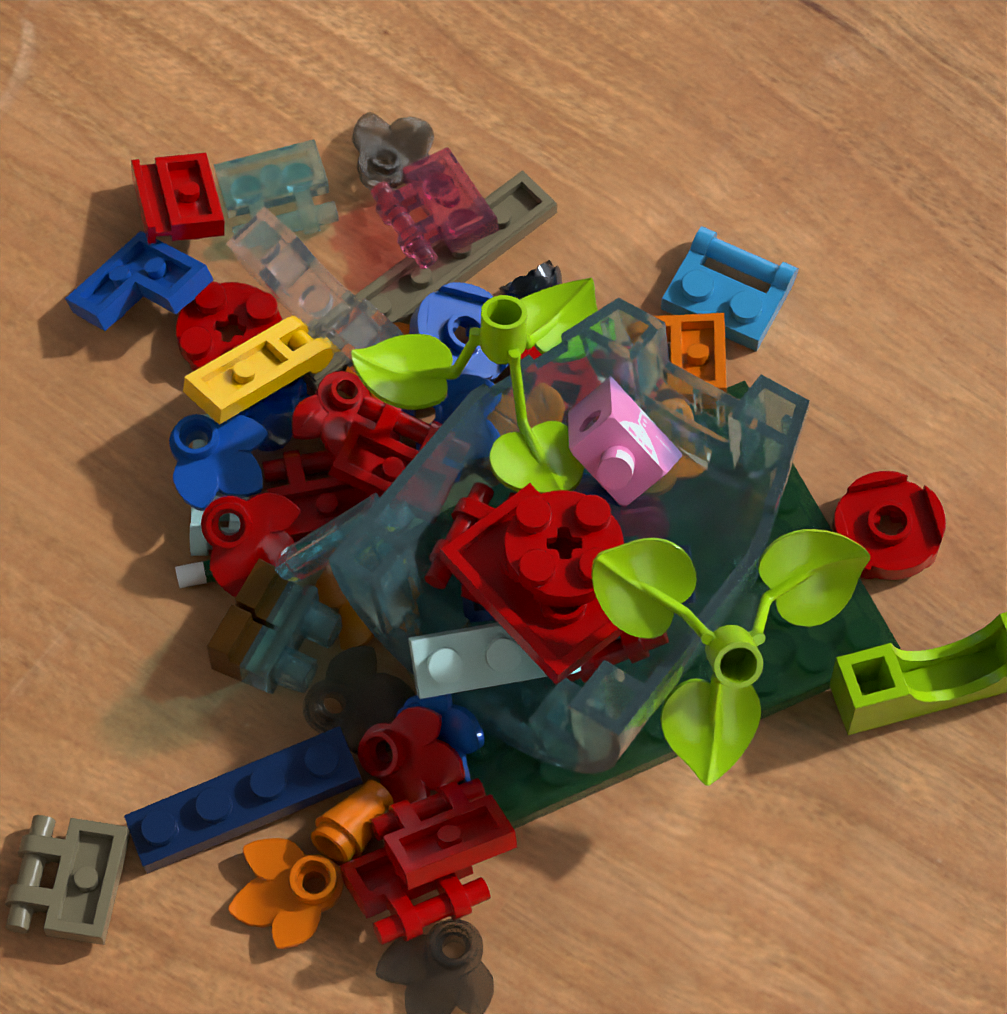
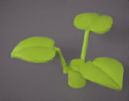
(414, 368)
(649, 578)

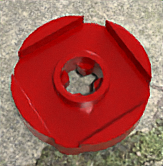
(216, 308)
(904, 502)
(542, 521)

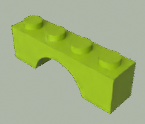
(898, 685)

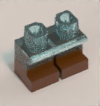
(266, 629)

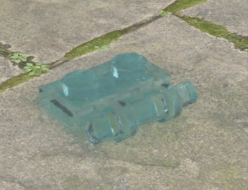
(276, 179)

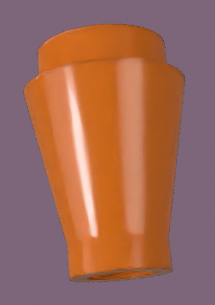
(346, 827)

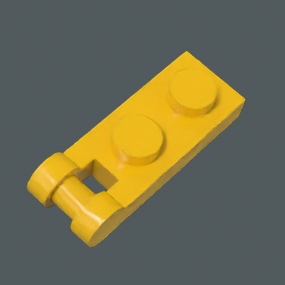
(256, 369)

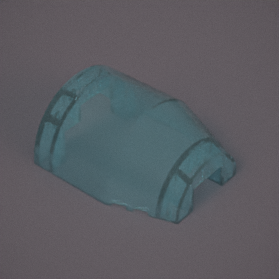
(715, 498)

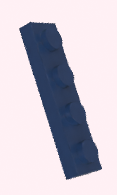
(243, 799)

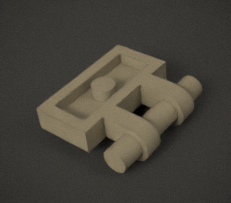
(84, 884)

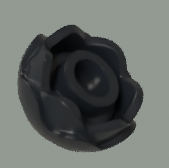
(536, 280)

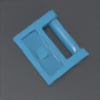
(745, 309)

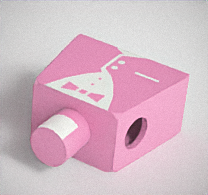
(623, 446)

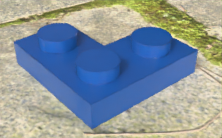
(138, 272)

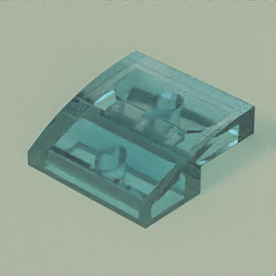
(312, 552)

